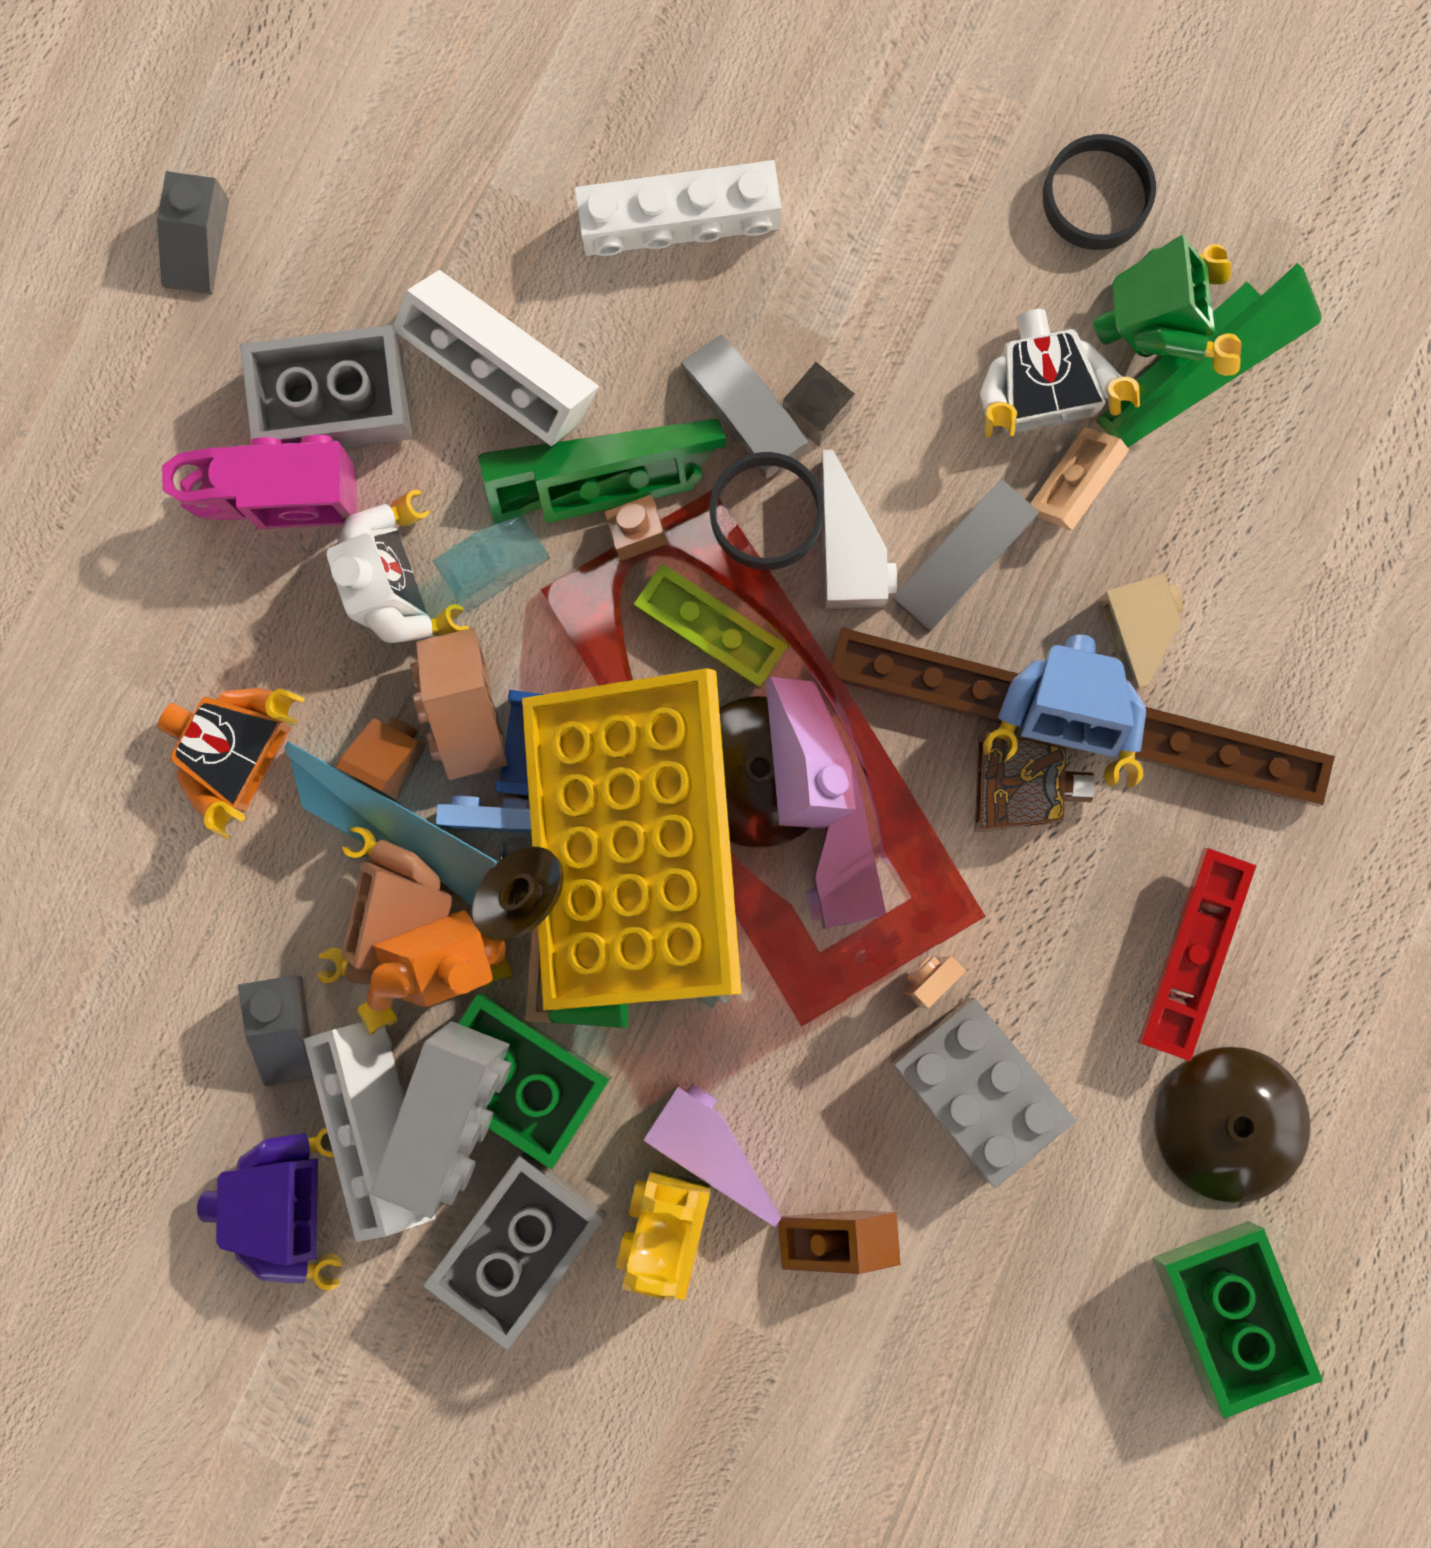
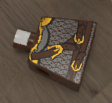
(1027, 786)

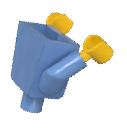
(1076, 703)

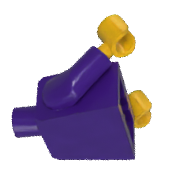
(270, 1211)

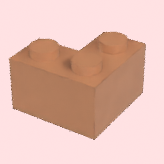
(458, 704)

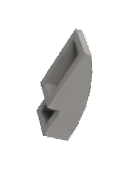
(744, 402)
(966, 555)

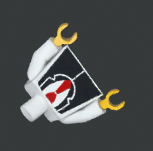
(1050, 380)
(378, 577)

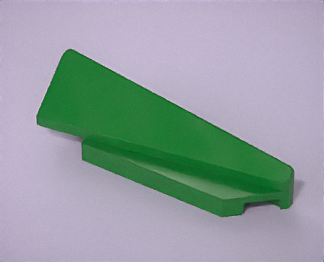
(1177, 383)

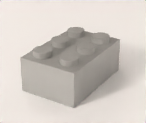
(329, 386)
(982, 1091)
(442, 1119)
(515, 1250)

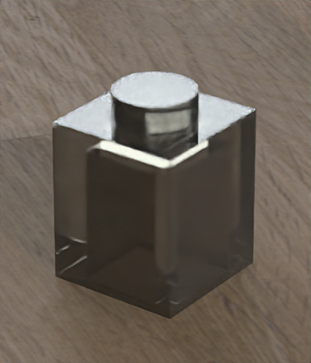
(818, 403)

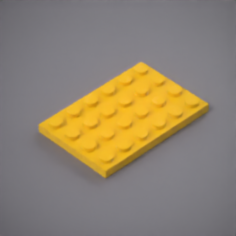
(638, 816)

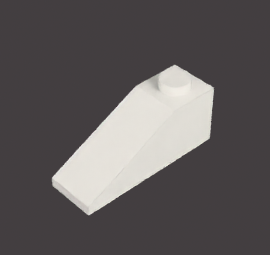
(852, 548)

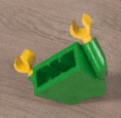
(1167, 306)

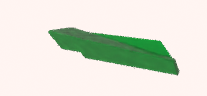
(598, 470)

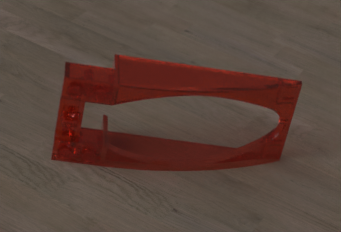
(935, 893)

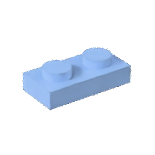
(469, 814)

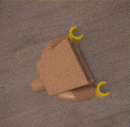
(390, 899)

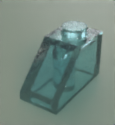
(490, 561)

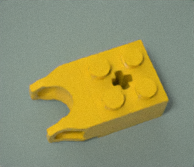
(666, 1236)

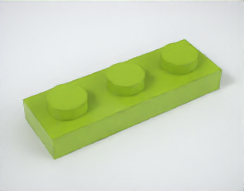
(710, 626)

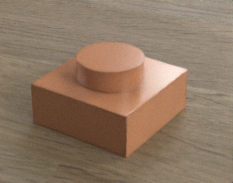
(636, 527)

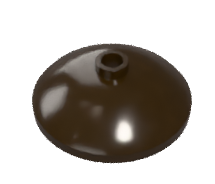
(751, 799)
(1198, 1118)

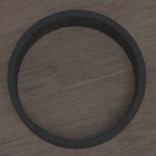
(1113, 145)
(766, 459)

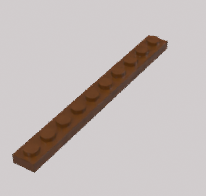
(1167, 737)

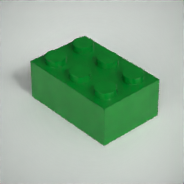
(546, 1088)
(1237, 1319)

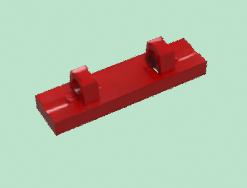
(1197, 954)

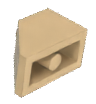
(1142, 625)

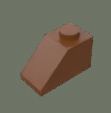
(383, 756)
(839, 1242)

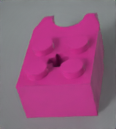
(269, 482)

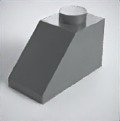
(190, 231)
(275, 1028)

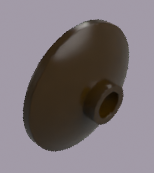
(518, 893)

